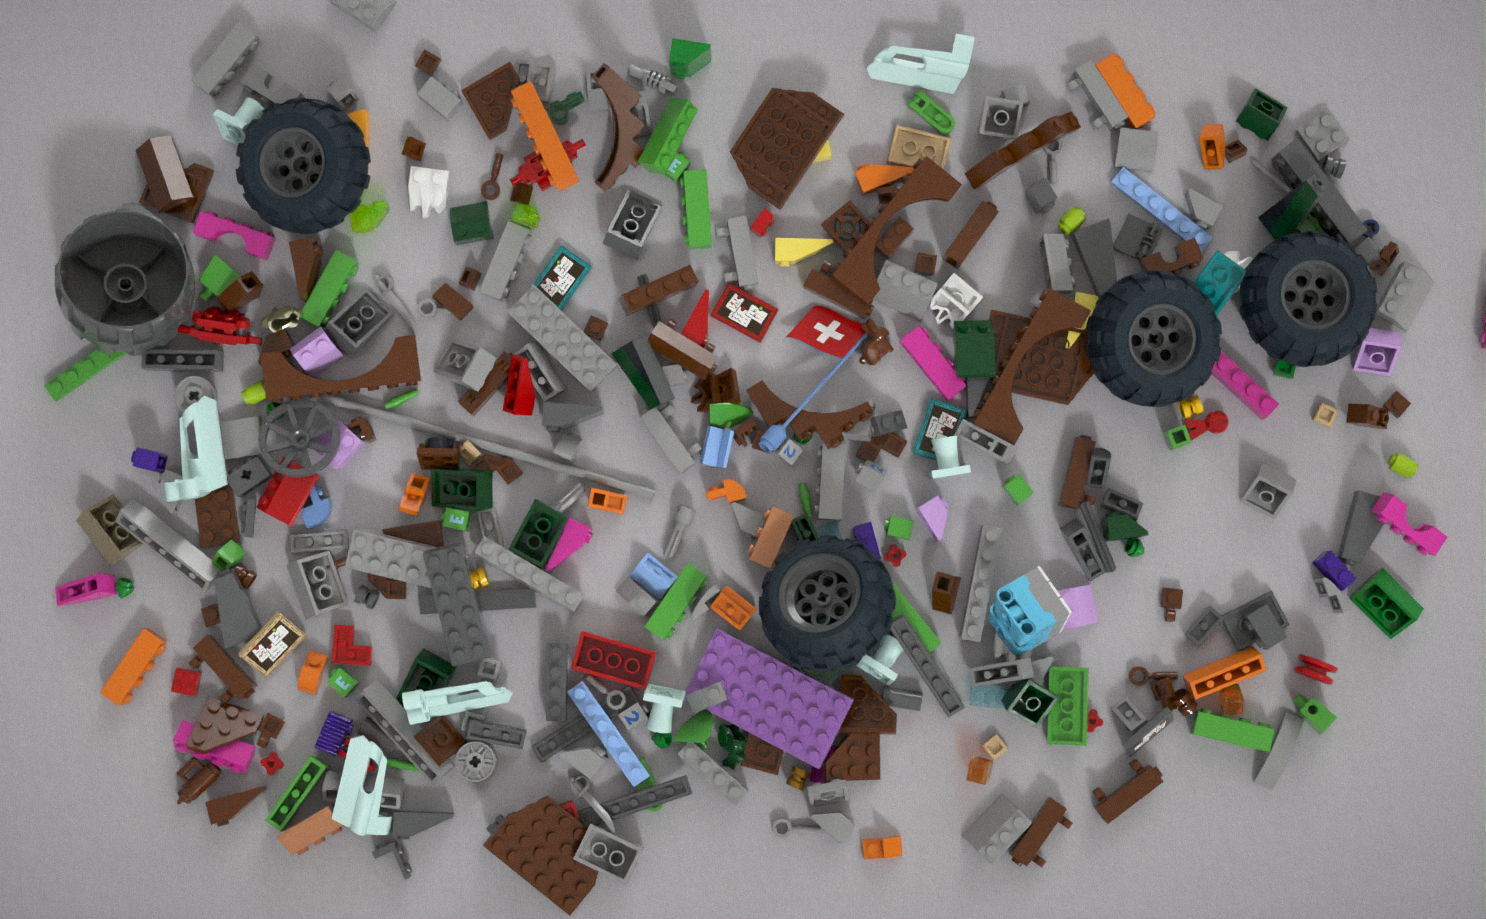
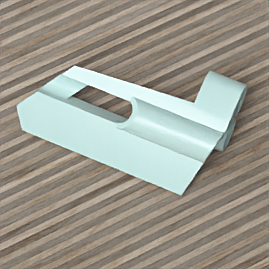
(939, 72)
(204, 470)
(443, 701)
(355, 806)

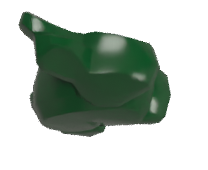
(733, 743)

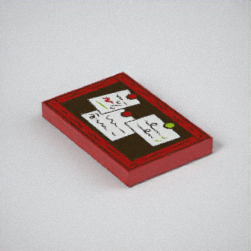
(744, 312)

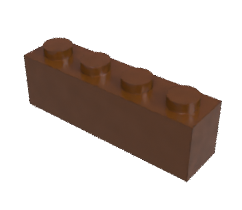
(658, 290)

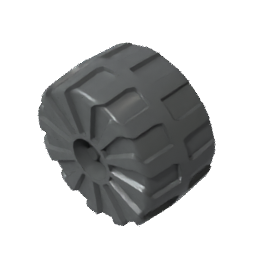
(119, 251)

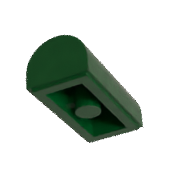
(803, 528)

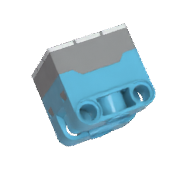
(1028, 612)

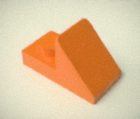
(882, 847)

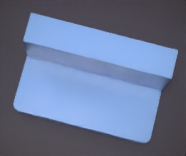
(716, 447)
(653, 576)

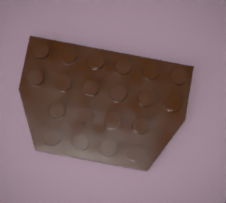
(783, 142)
(1047, 368)
(541, 849)

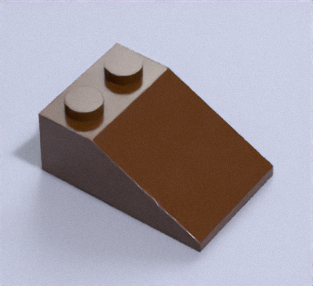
(307, 262)

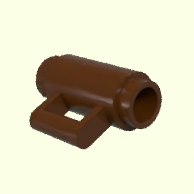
(198, 782)

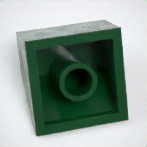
(1261, 114)
(471, 223)
(1121, 527)
(1029, 701)

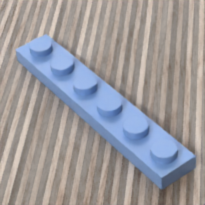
(1160, 208)
(608, 733)

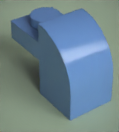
(319, 511)

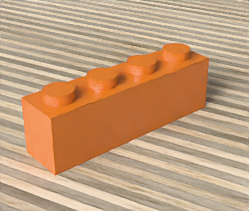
(1126, 92)
(133, 667)
(1224, 672)

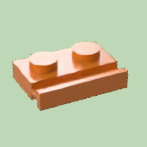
(733, 608)

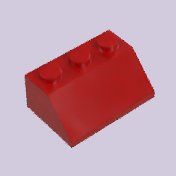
(286, 495)

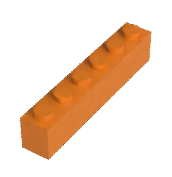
(545, 136)

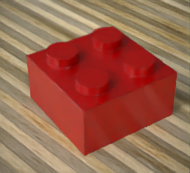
(762, 222)
(186, 681)

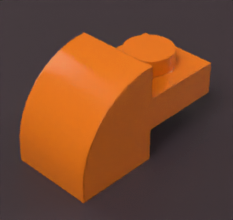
(731, 489)
(415, 494)
(606, 501)
(311, 672)

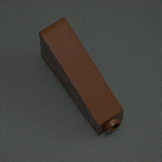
(970, 234)

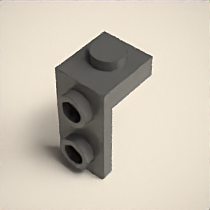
(398, 851)

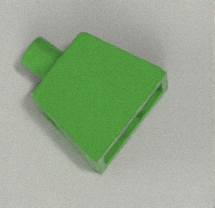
(217, 278)
(1320, 720)

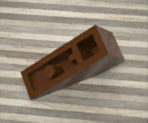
(230, 806)

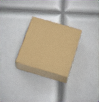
(1325, 415)
(469, 453)
(994, 746)

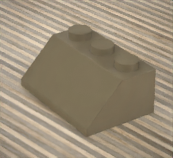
(105, 533)

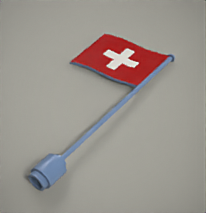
(828, 334)

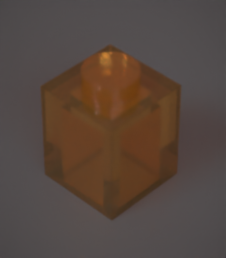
(1231, 700)
(979, 770)

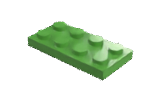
(1070, 713)

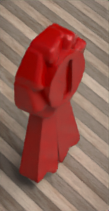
(1215, 422)

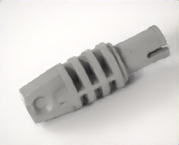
(652, 79)

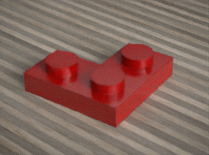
(344, 649)

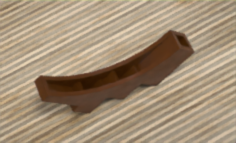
(626, 125)
(1021, 148)
(805, 423)

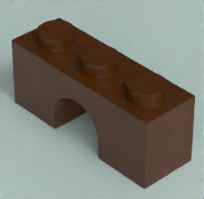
(1187, 254)

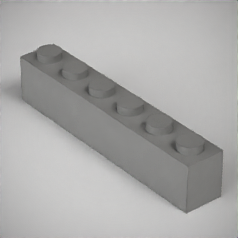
(168, 544)
(528, 574)
(980, 583)
(395, 724)

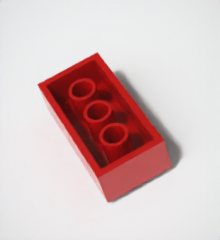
(614, 660)

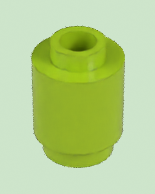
(1072, 220)
(254, 393)
(1402, 465)

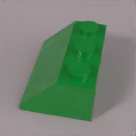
(688, 57)
(1387, 603)

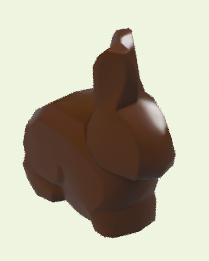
(876, 346)

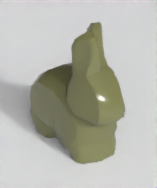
(282, 318)

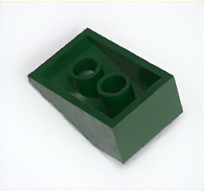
(974, 348)
(462, 488)
(539, 533)
(427, 673)

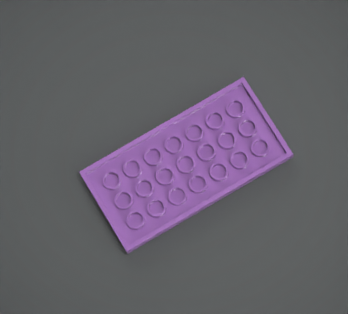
(772, 698)

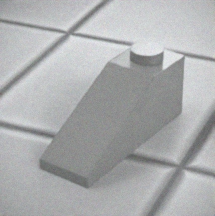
(985, 441)

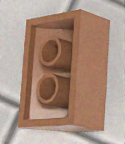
(769, 537)
(310, 831)

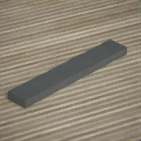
(489, 600)
(926, 665)
(579, 728)
(638, 801)

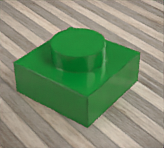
(1284, 369)

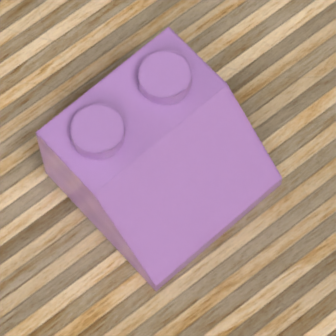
(316, 352)
(1377, 352)
(348, 447)
(934, 516)
(1082, 605)

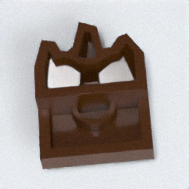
(717, 389)

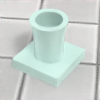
(233, 127)
(947, 458)
(882, 660)
(662, 707)

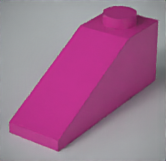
(571, 541)
(86, 589)

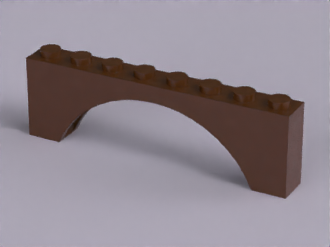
(857, 270)
(1051, 315)
(286, 380)

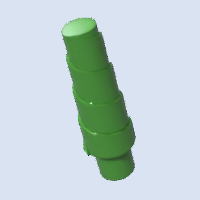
(402, 398)
(805, 499)
(400, 764)

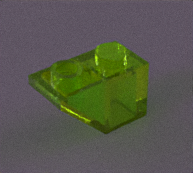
(525, 216)
(368, 218)

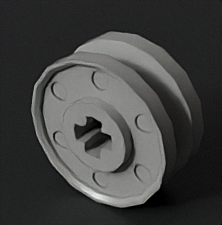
(191, 385)
(467, 753)

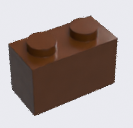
(893, 238)

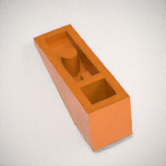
(876, 176)

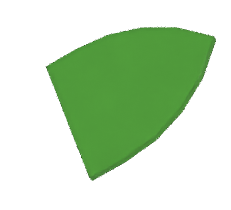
(728, 414)
(696, 729)

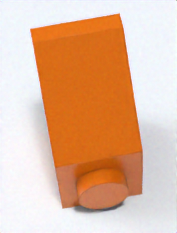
(1213, 146)

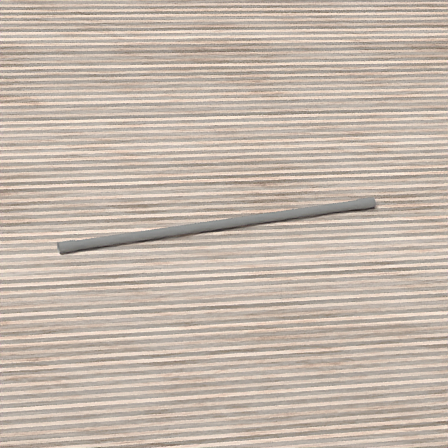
(639, 490)

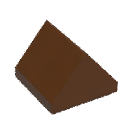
(1235, 151)
(521, 193)
(470, 278)

